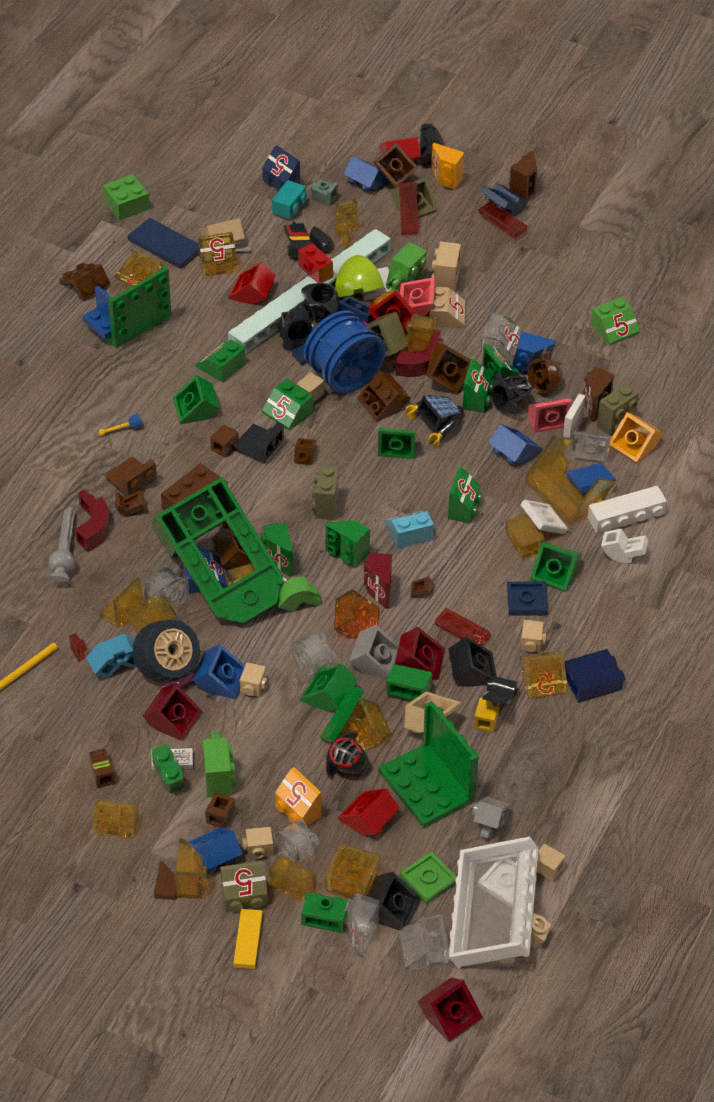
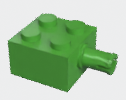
(406, 266)
(218, 765)

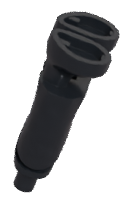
(428, 136)

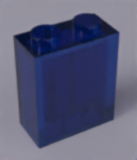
(593, 675)

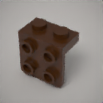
(85, 279)
(132, 475)

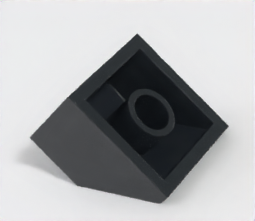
(471, 663)
(395, 899)

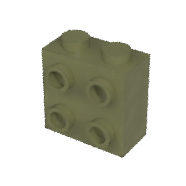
(390, 331)
(614, 407)
(326, 492)

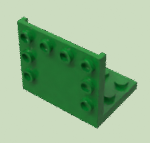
(139, 308)
(436, 775)

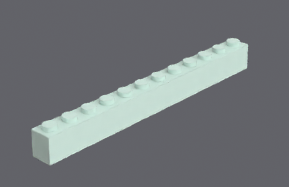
(264, 322)

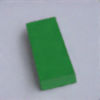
(342, 714)

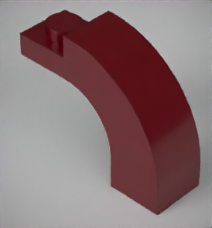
(416, 363)
(97, 527)

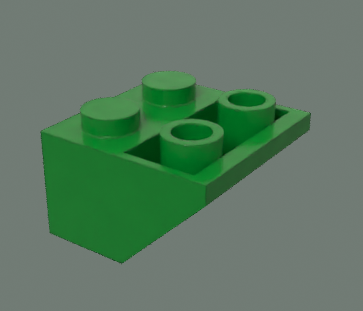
(347, 541)

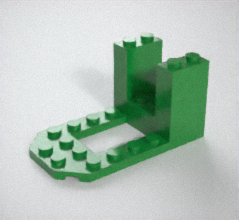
(198, 515)

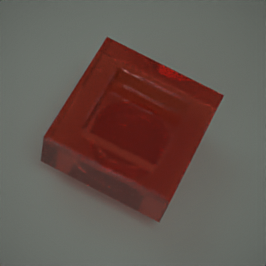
(77, 646)

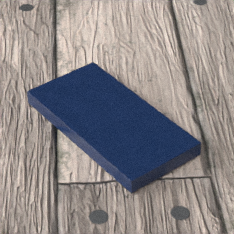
(164, 242)

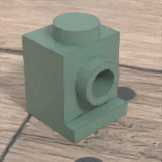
(324, 192)

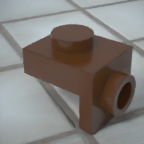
(130, 504)

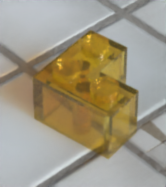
(420, 332)

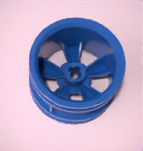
(344, 351)

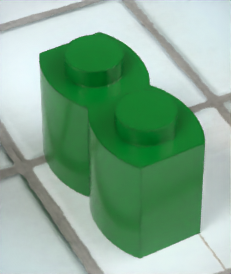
(168, 769)

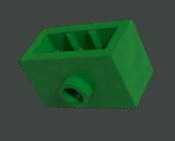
(408, 682)
(324, 912)

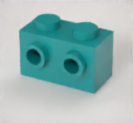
(289, 199)

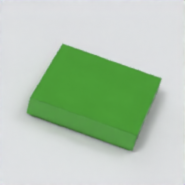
(428, 877)

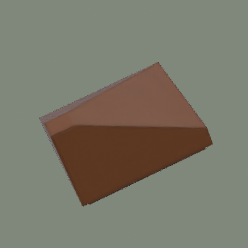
(421, 586)

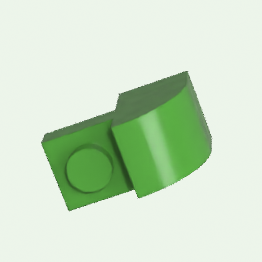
(295, 592)

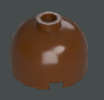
(545, 375)

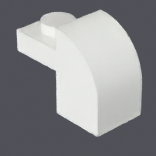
(621, 548)

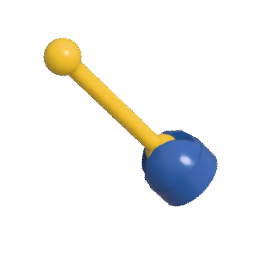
(134, 422)

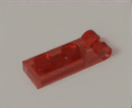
(461, 626)

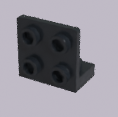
(260, 442)

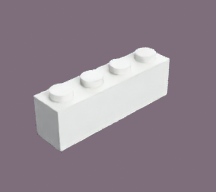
(627, 509)

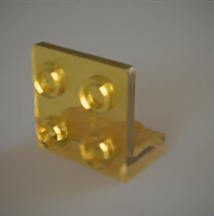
(346, 220)
(120, 607)

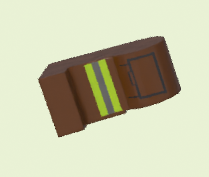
(101, 767)

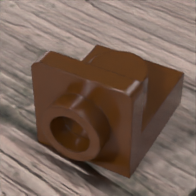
(304, 451)

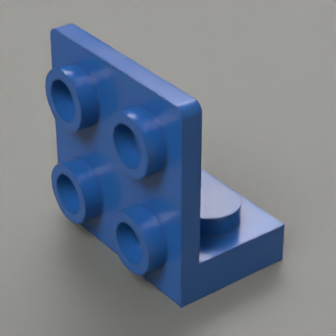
(99, 317)

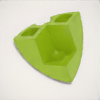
(357, 276)

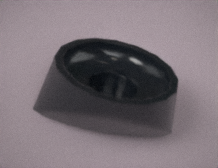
(321, 240)

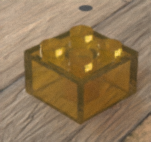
(352, 871)

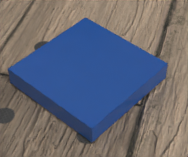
(585, 477)

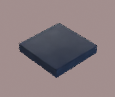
(527, 598)

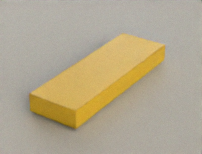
(248, 939)

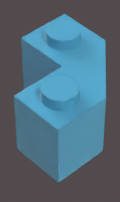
(110, 654)

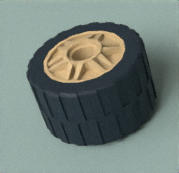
(166, 650)

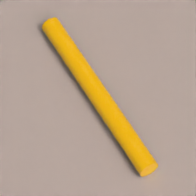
(28, 665)

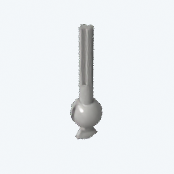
(62, 561)

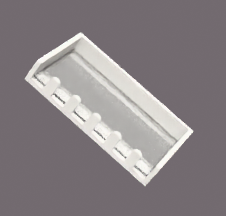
(494, 902)

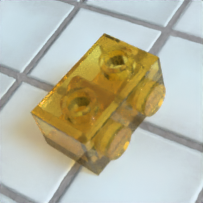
(524, 535)
(156, 610)
(115, 818)
(292, 878)

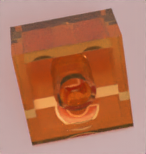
(354, 614)

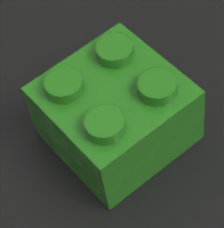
(126, 197)

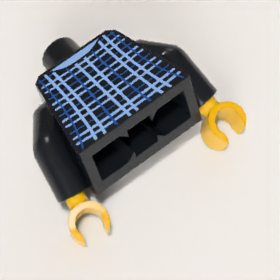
(438, 413)

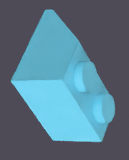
(411, 528)

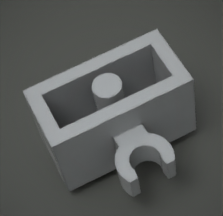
(491, 814)

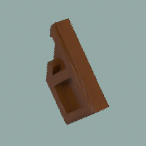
(165, 883)

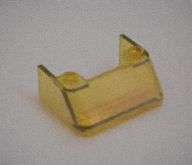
(548, 481)

